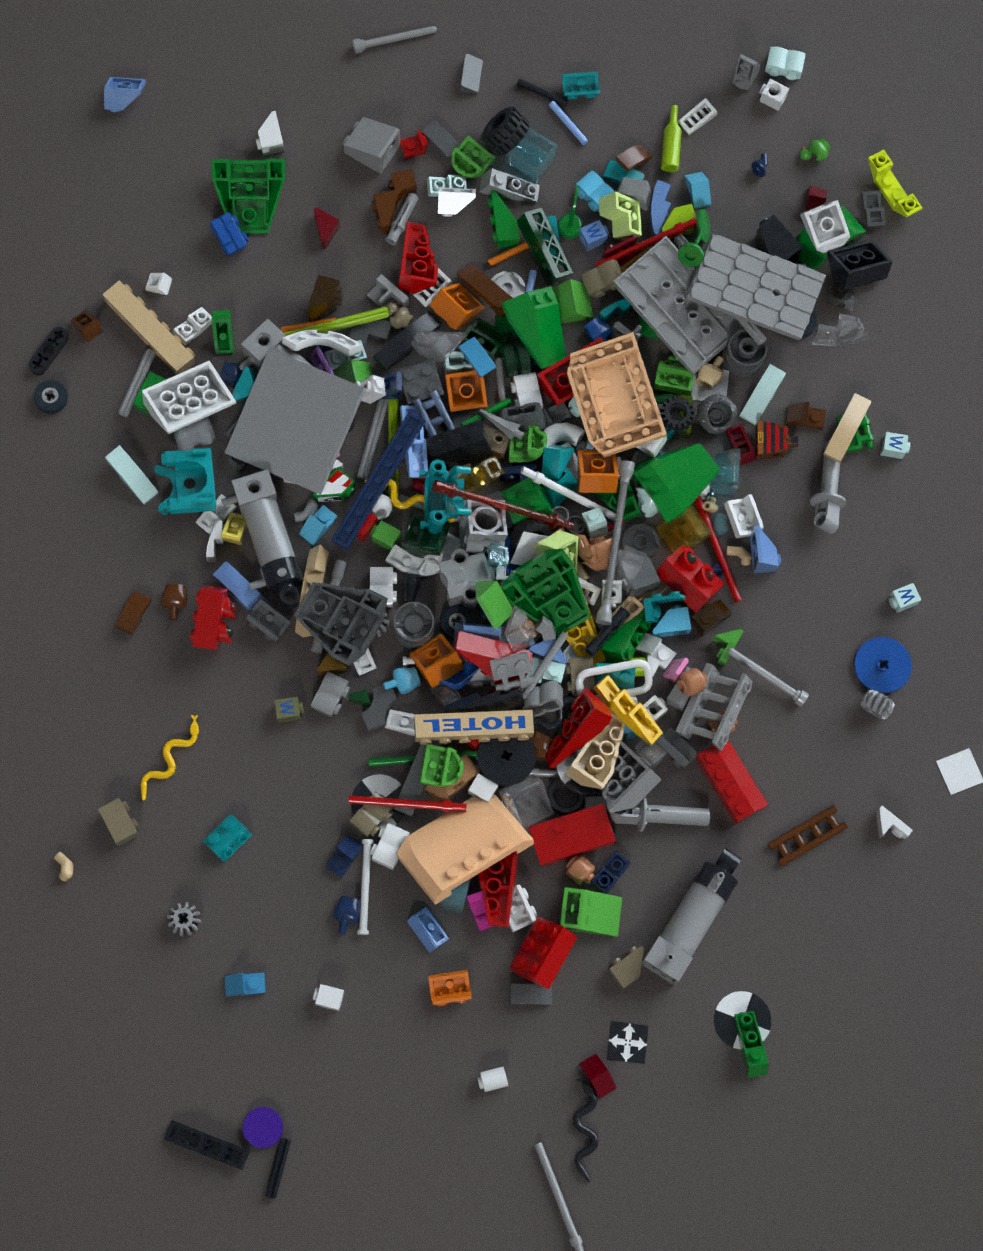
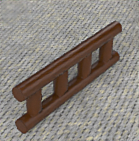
(805, 847)

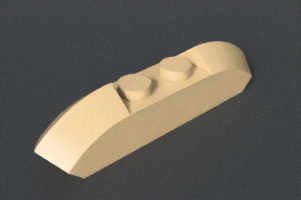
(314, 572)

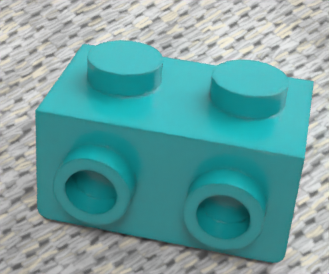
(580, 84)
(623, 679)
(227, 838)

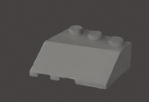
(629, 782)

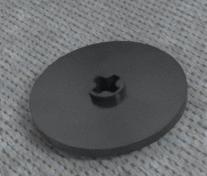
(503, 771)

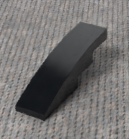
(401, 345)
(487, 703)
(207, 1145)

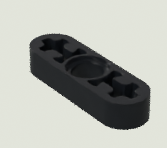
(36, 359)

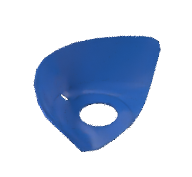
(460, 679)

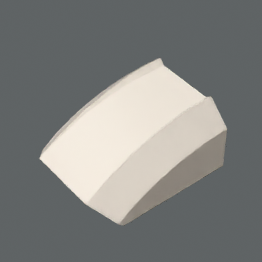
(826, 226)

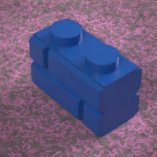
(228, 234)

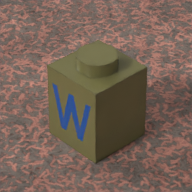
(288, 709)

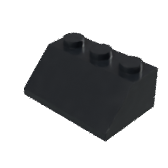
(858, 264)
(460, 445)

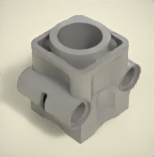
(482, 527)
(462, 577)

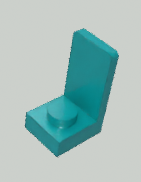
(653, 611)

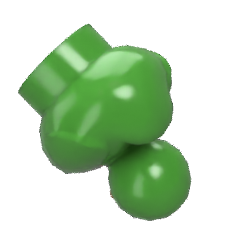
(818, 148)

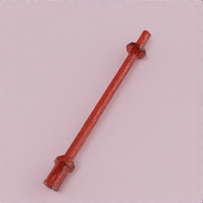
(452, 491)

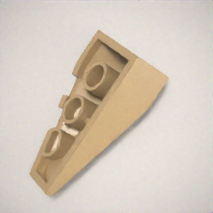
(598, 757)

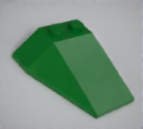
(249, 190)
(538, 325)
(676, 479)
(548, 589)

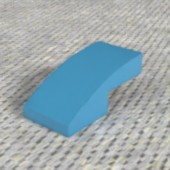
(477, 356)

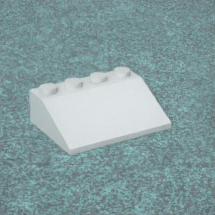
(187, 397)

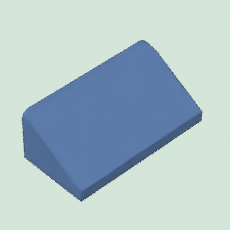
(427, 929)

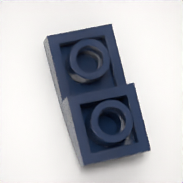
(611, 872)

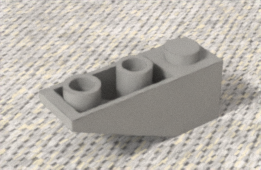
(745, 72)
(508, 186)

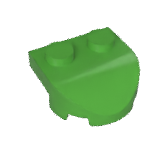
(471, 159)
(673, 377)
(529, 447)
(440, 766)

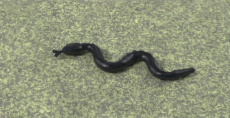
(559, 715)
(589, 1091)

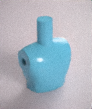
(404, 679)

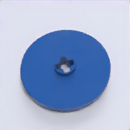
(883, 650)

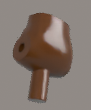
(174, 598)
(541, 743)

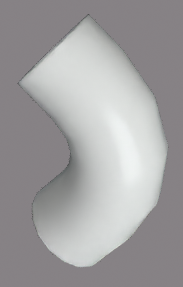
(564, 432)

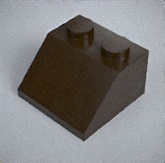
(325, 298)

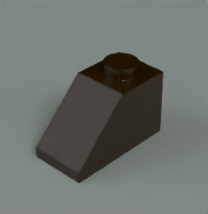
(710, 617)

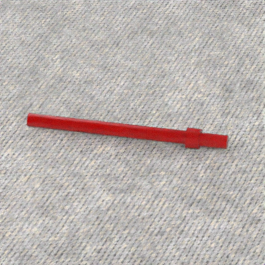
(677, 229)
(705, 515)
(446, 805)

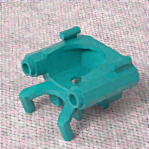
(194, 465)
(437, 506)

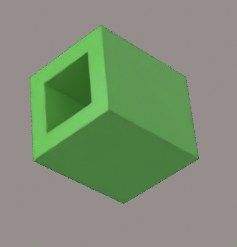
(385, 535)

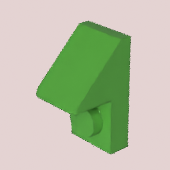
(727, 640)

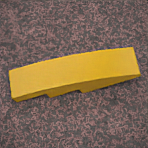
(627, 710)

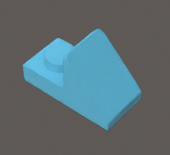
(318, 525)

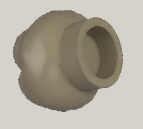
(401, 316)

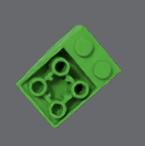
(590, 912)

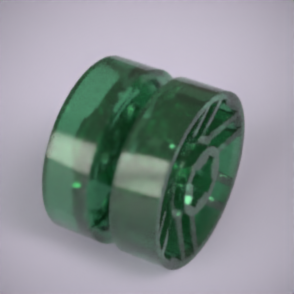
(515, 359)

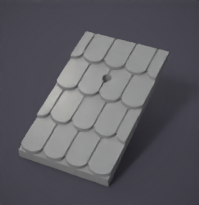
(755, 286)
(657, 292)

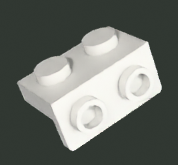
(743, 516)
(521, 913)

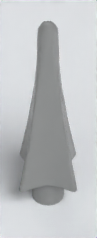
(509, 428)

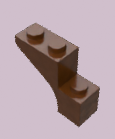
(386, 202)

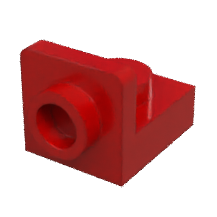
(414, 145)

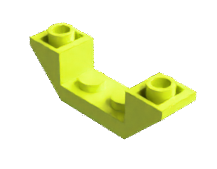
(889, 186)

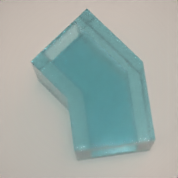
(720, 525)

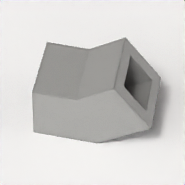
(546, 628)

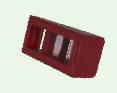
(746, 454)

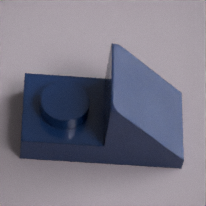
(393, 385)
(513, 472)
(344, 856)

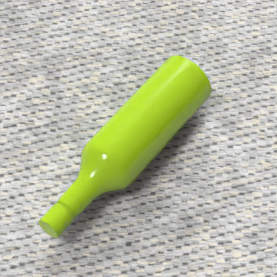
(671, 143)

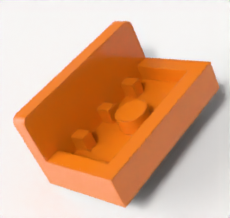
(449, 987)

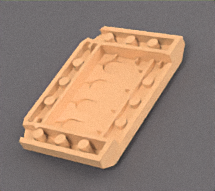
(615, 396)
(461, 845)

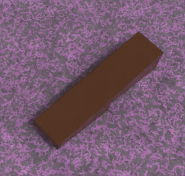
(484, 287)

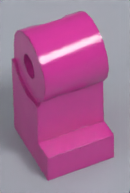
(478, 910)

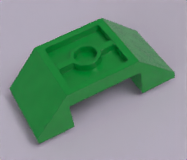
(815, 259)

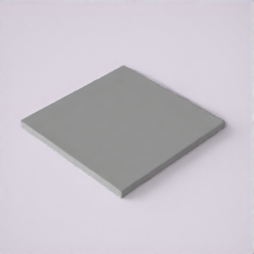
(295, 421)

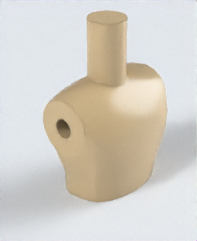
(710, 374)

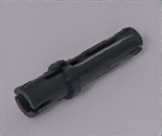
(605, 633)

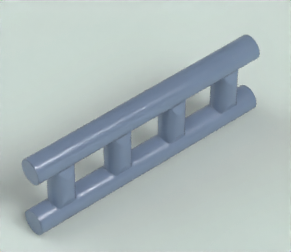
(430, 424)

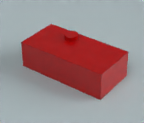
(572, 835)

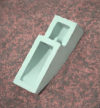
(762, 394)
(131, 474)

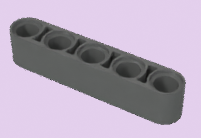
(412, 789)

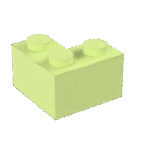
(623, 213)
(558, 541)

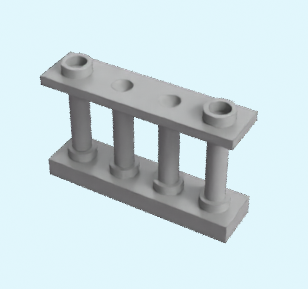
(697, 702)

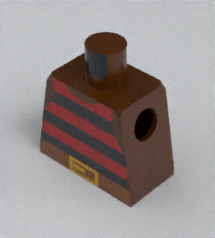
(772, 440)

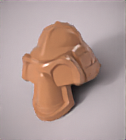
(595, 552)

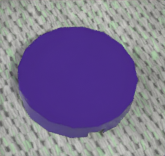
(263, 1127)

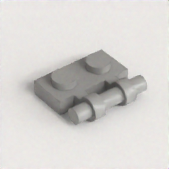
(512, 666)

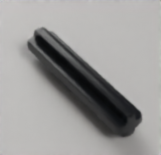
(278, 1167)

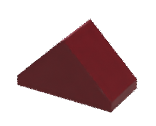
(815, 198)
(326, 225)
(598, 1075)

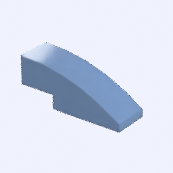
(659, 207)
(237, 586)

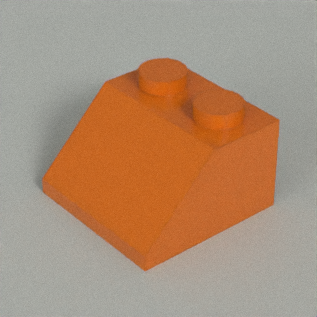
(456, 305)
(466, 391)
(596, 473)
(437, 660)

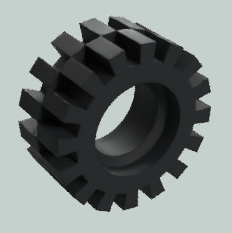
(677, 424)

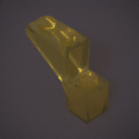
(482, 475)

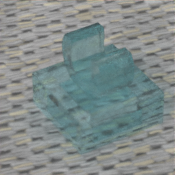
(497, 555)

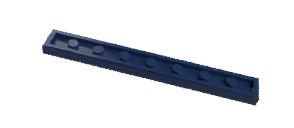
(378, 481)

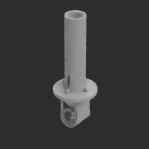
(828, 502)
(646, 813)

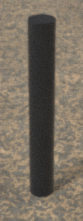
(542, 92)

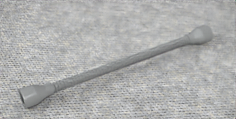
(604, 614)

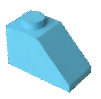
(673, 623)

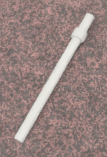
(540, 478)

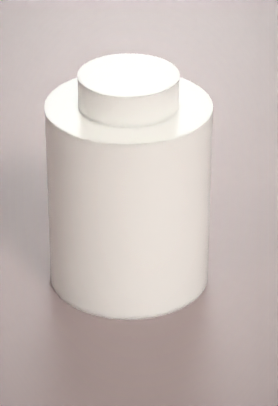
(492, 1079)

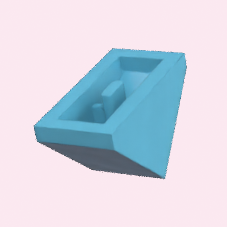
(698, 190)

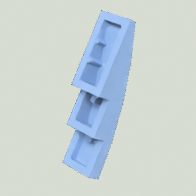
(417, 455)

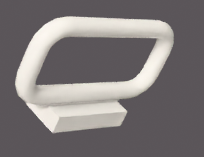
(617, 667)

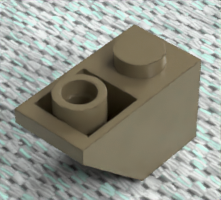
(627, 969)

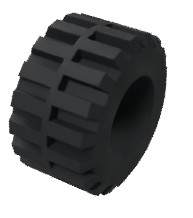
(505, 130)

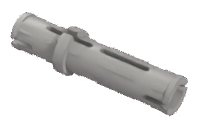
(399, 224)

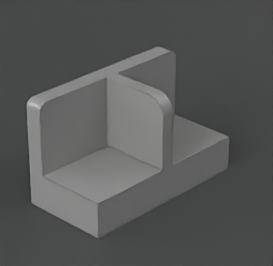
(386, 293)

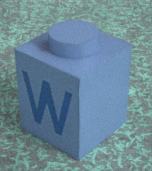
(593, 235)

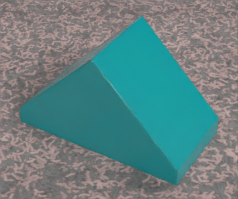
(244, 384)
(555, 460)

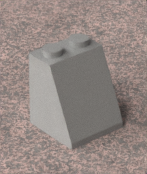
(372, 143)

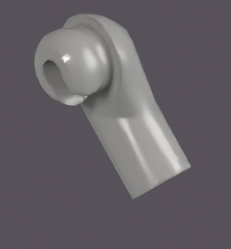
(310, 509)

